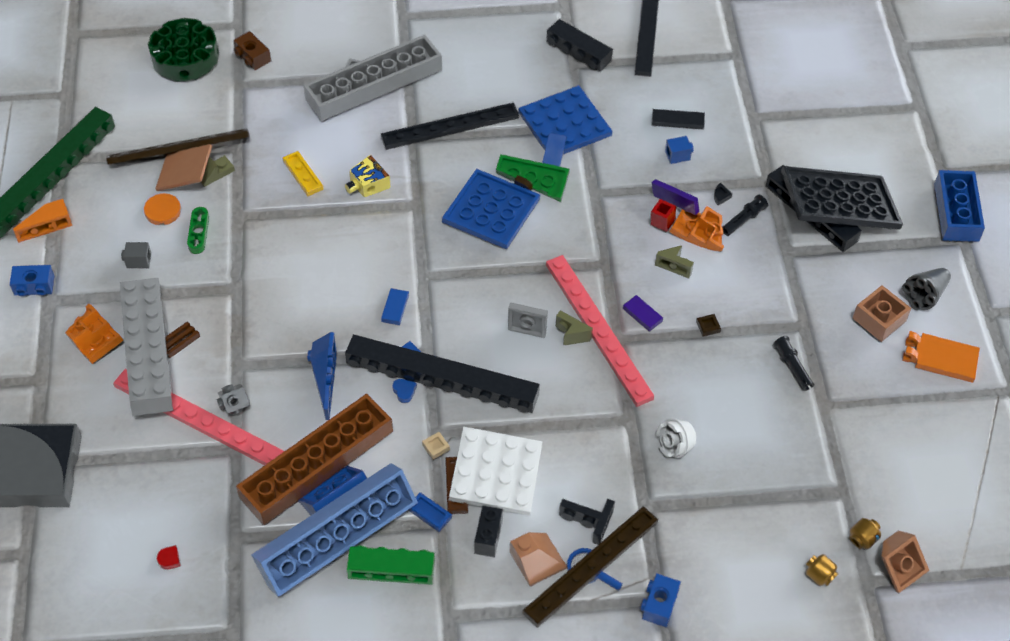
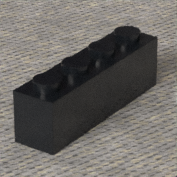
(579, 45)

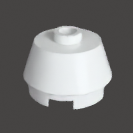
(676, 437)

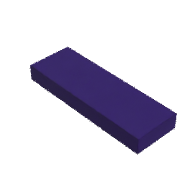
(675, 196)

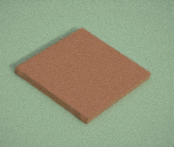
(183, 167)

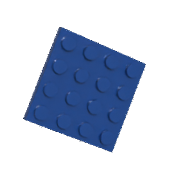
(566, 114)
(491, 208)

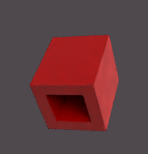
(663, 215)

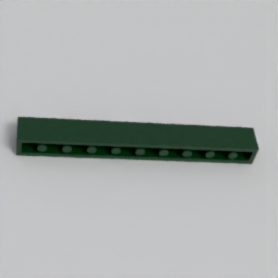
(53, 167)

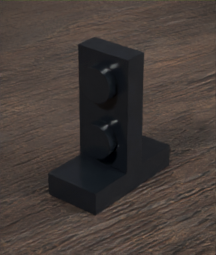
(588, 516)

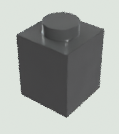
(136, 255)

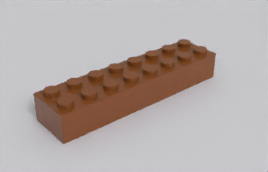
(314, 459)

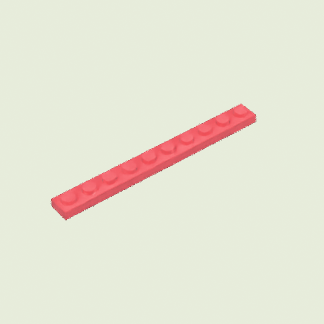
(602, 333)
(214, 427)

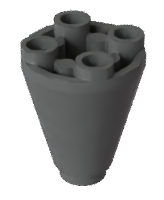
(926, 288)

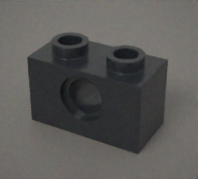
(488, 531)

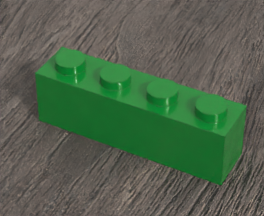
(391, 565)

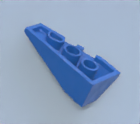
(323, 363)

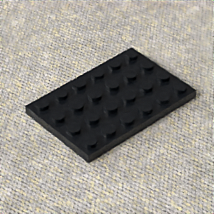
(841, 198)

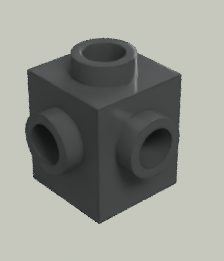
(239, 399)

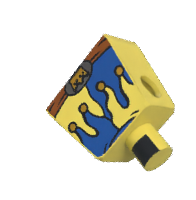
(368, 178)

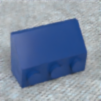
(332, 489)

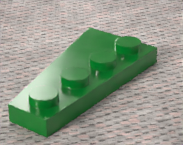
(544, 177)

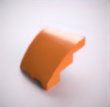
(700, 229)
(93, 335)

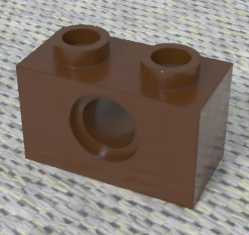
(252, 50)

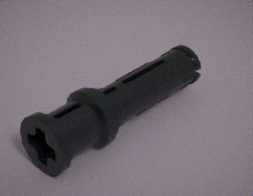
(749, 211)
(790, 356)

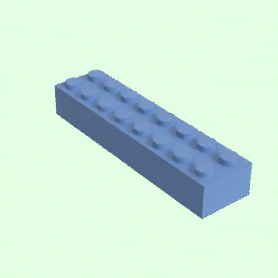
(334, 529)

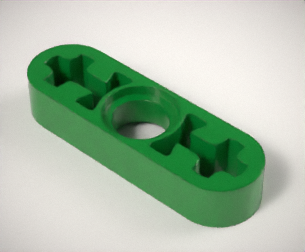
(195, 223)

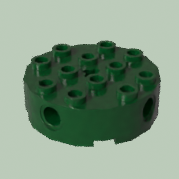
(183, 49)

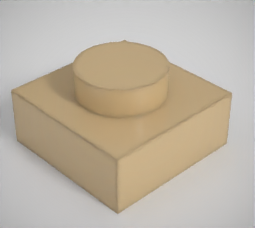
(436, 445)

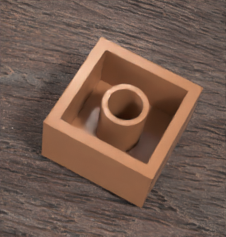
(881, 313)

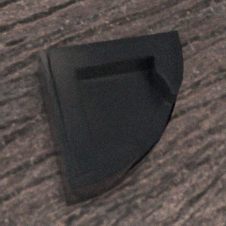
(721, 194)

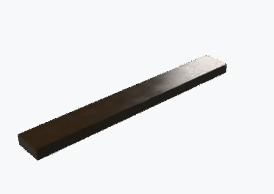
(177, 146)
(590, 566)

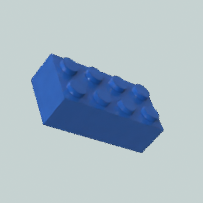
(959, 205)

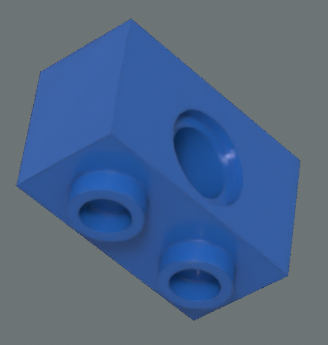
(32, 280)
(664, 588)

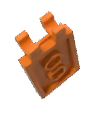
(942, 356)

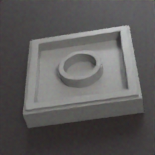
(527, 320)

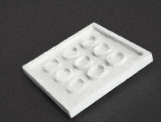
(496, 471)

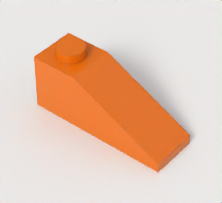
(45, 220)

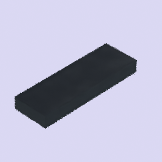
(678, 119)

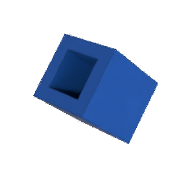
(678, 149)

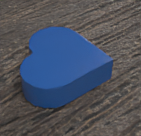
(404, 390)

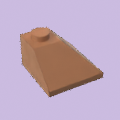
(536, 557)
(903, 559)

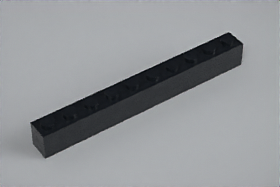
(442, 373)

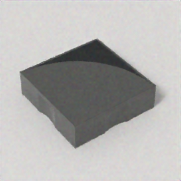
(38, 464)

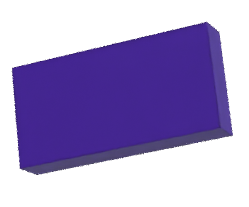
(643, 313)

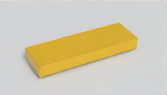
(303, 173)

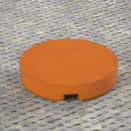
(162, 209)

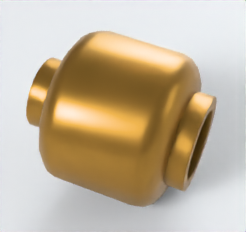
(865, 533)
(821, 570)

